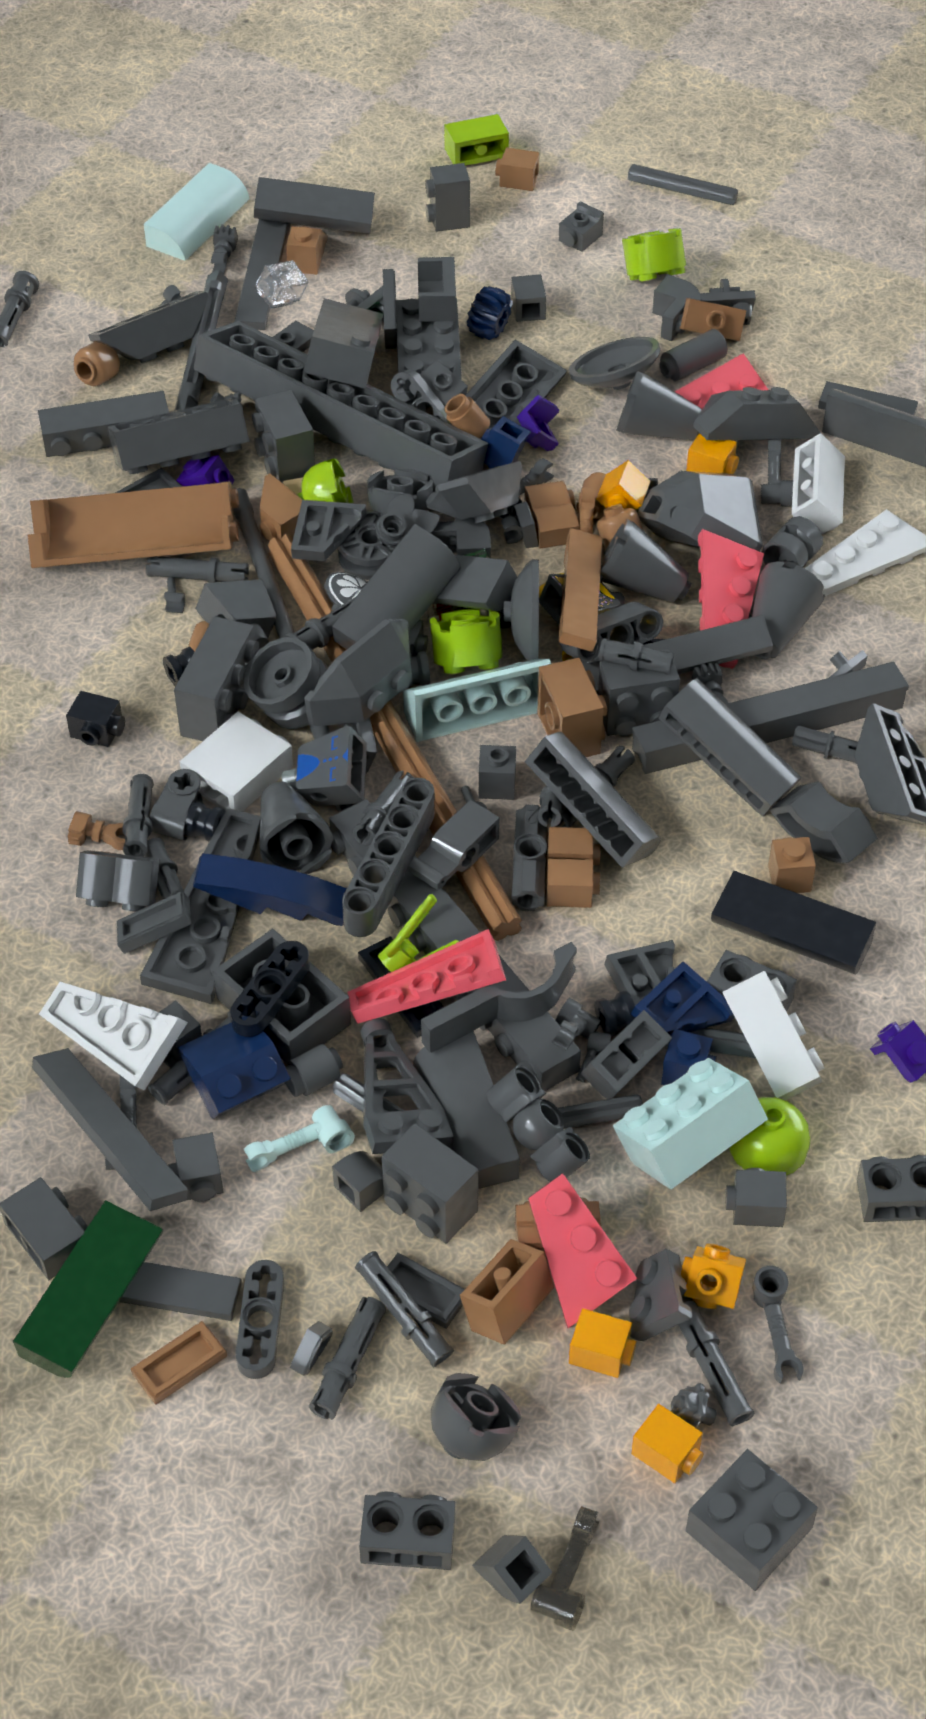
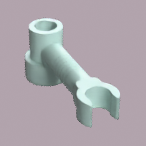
(327, 1127)

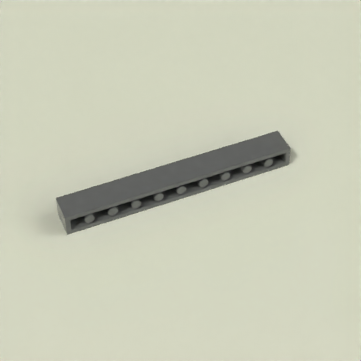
(523, 1041)

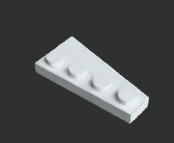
(868, 551)
(117, 1033)

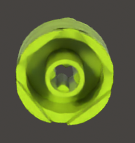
(654, 254)
(466, 640)

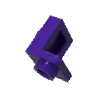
(536, 419)
(205, 471)
(905, 1047)

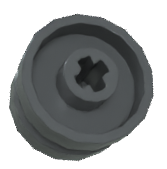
(281, 678)

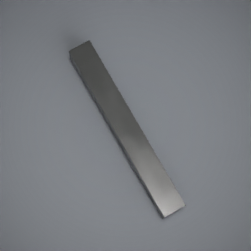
(780, 712)

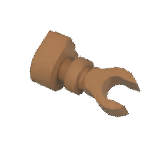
(82, 826)

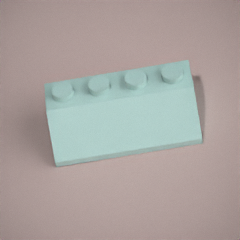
(473, 700)

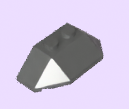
(155, 329)
(754, 416)
(479, 494)
(363, 677)
(891, 766)

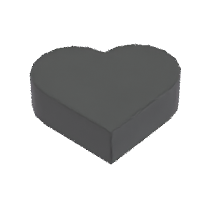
(311, 1347)

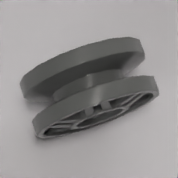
(362, 550)

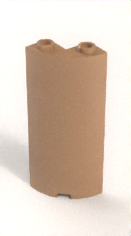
(133, 524)

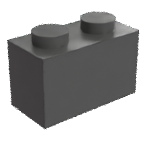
(448, 197)
(43, 1225)

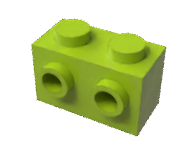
(476, 140)

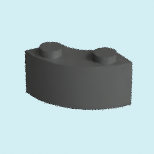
(833, 828)

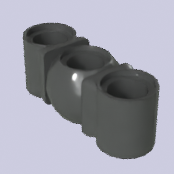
(538, 1124)

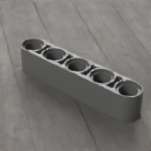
(388, 857)

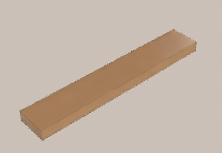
(580, 590)

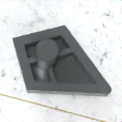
(845, 666)

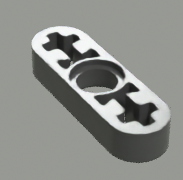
(418, 386)
(253, 1303)

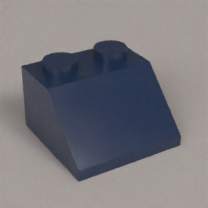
(232, 1068)

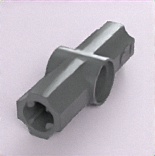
(529, 859)

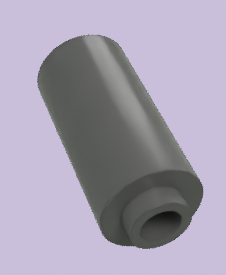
(693, 355)

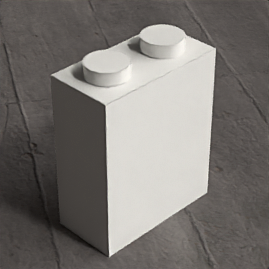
(238, 762)

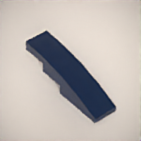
(269, 886)

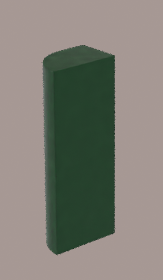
(86, 1290)

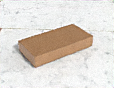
(178, 1362)

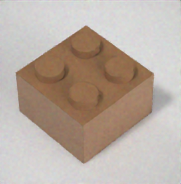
(571, 705)

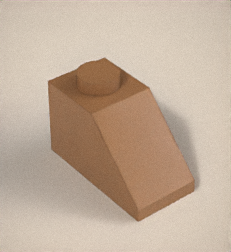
(306, 248)
(278, 509)

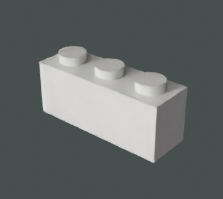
(819, 483)
(774, 1035)

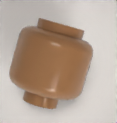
(96, 364)
(613, 519)

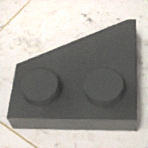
(324, 527)
(641, 968)
(658, 1296)

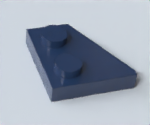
(685, 1002)

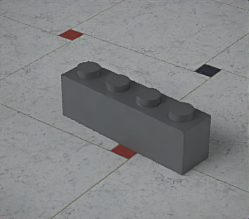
(85, 424)

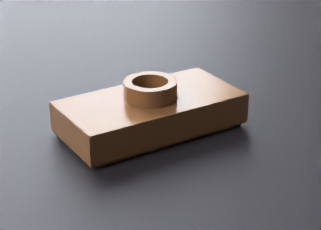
(704, 316)

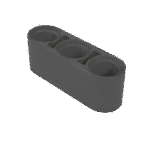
(625, 626)

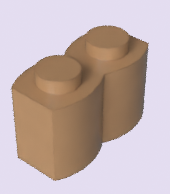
(552, 512)

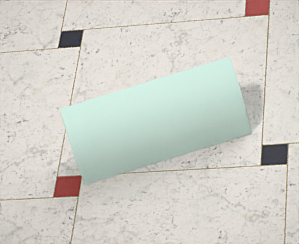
(195, 211)

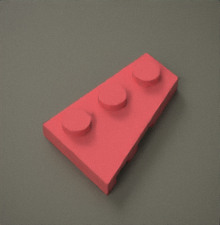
(728, 377)

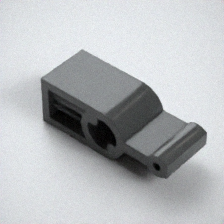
(457, 845)

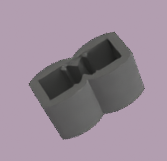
(117, 879)

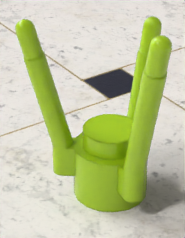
(401, 950)

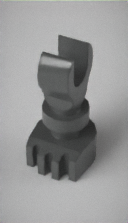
(224, 243)
(711, 677)

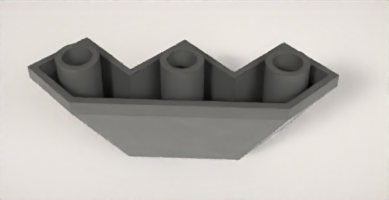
(704, 501)

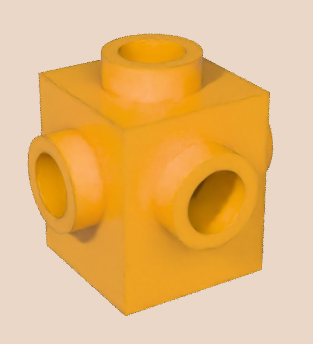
(725, 1268)

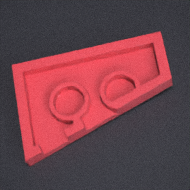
(578, 1251)

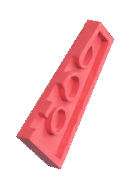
(727, 581)
(443, 974)

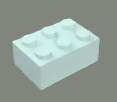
(690, 1122)

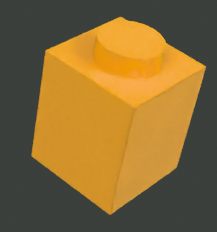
(712, 456)
(624, 486)
(601, 1343)
(668, 1444)

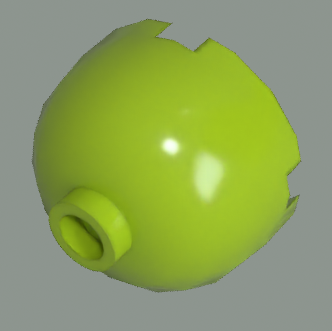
(325, 483)
(777, 1143)

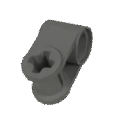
(171, 808)

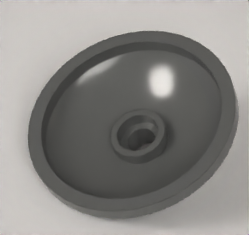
(615, 363)
(524, 610)

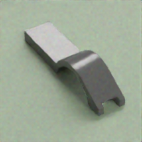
(493, 1003)

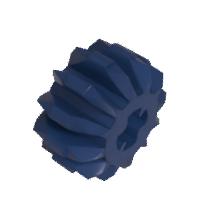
(489, 312)

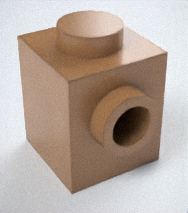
(518, 169)
(792, 864)

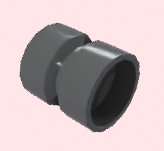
(794, 543)

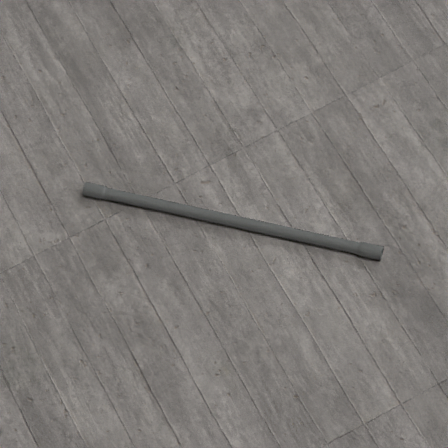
(264, 571)

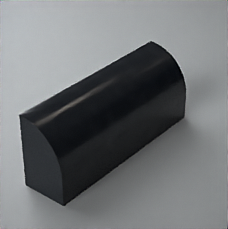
(794, 922)

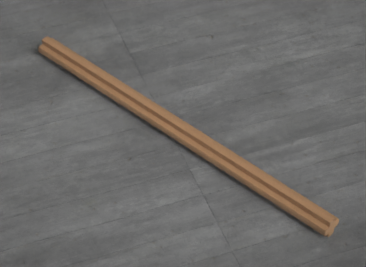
(400, 747)

